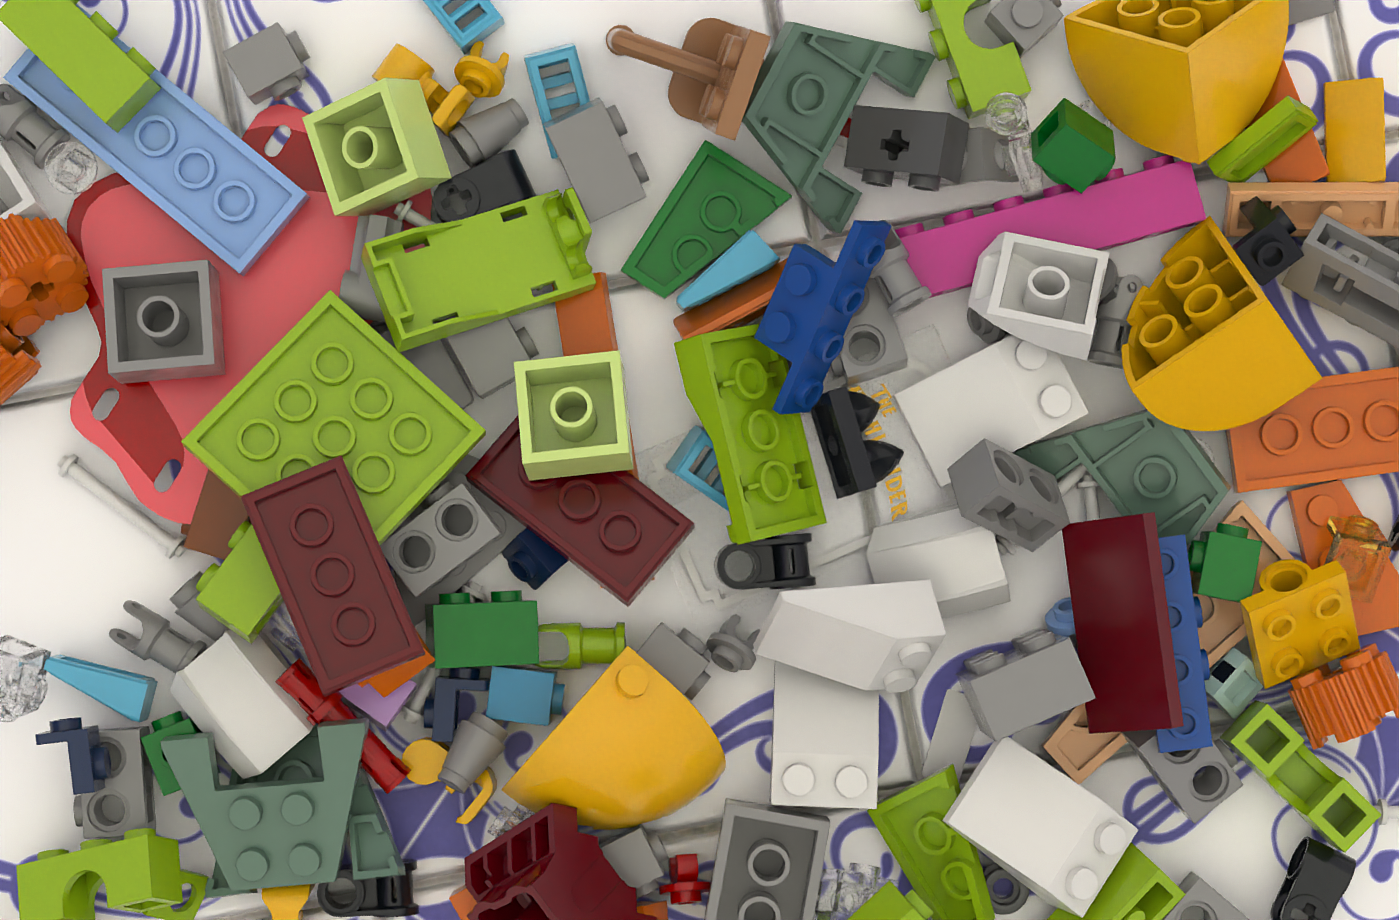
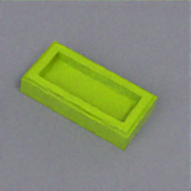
(1263, 141)

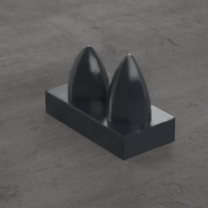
(851, 461)

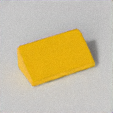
(1355, 130)

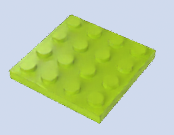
(331, 394)

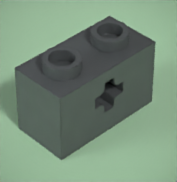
(933, 143)

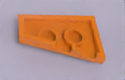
(1310, 515)

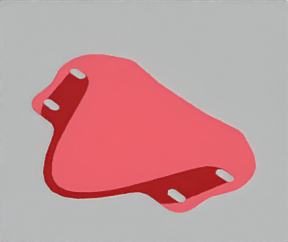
(123, 228)

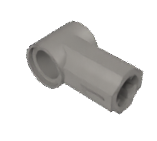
(355, 285)

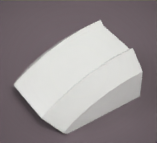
(1040, 291)
(946, 549)
(236, 698)

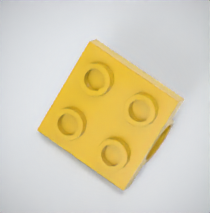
(1298, 620)

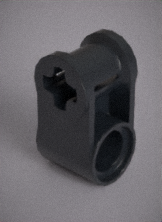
(489, 184)
(770, 563)
(1313, 881)
(373, 896)

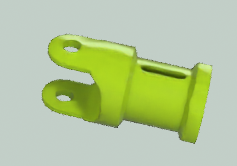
(586, 645)

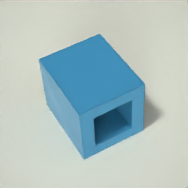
(524, 695)

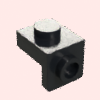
(1268, 246)

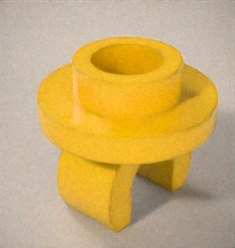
(480, 75)

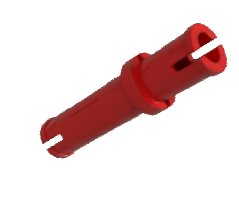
(376, 758)

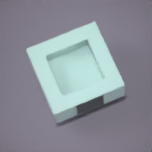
(1233, 683)

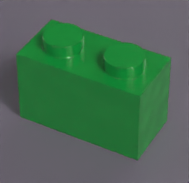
(482, 632)

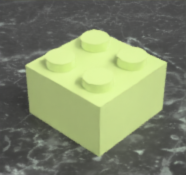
(376, 147)
(573, 415)

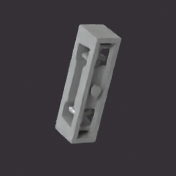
(1357, 293)

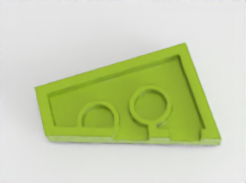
(932, 854)

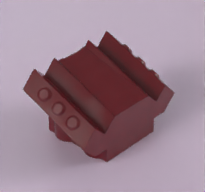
(547, 874)

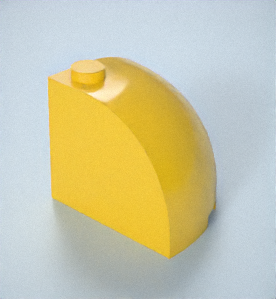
(1179, 70)
(1209, 342)
(623, 752)

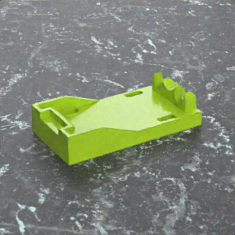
(476, 269)
(733, 391)

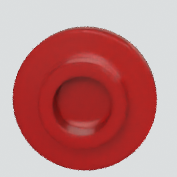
(684, 877)

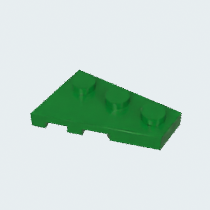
(701, 220)

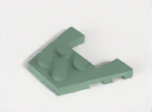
(808, 96)
(1141, 469)
(278, 828)
(371, 842)

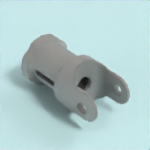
(26, 127)
(897, 277)
(1112, 326)
(157, 640)

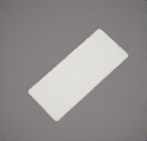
(951, 735)

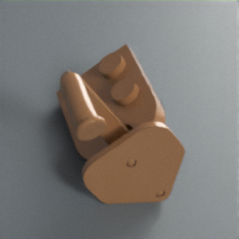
(710, 71)

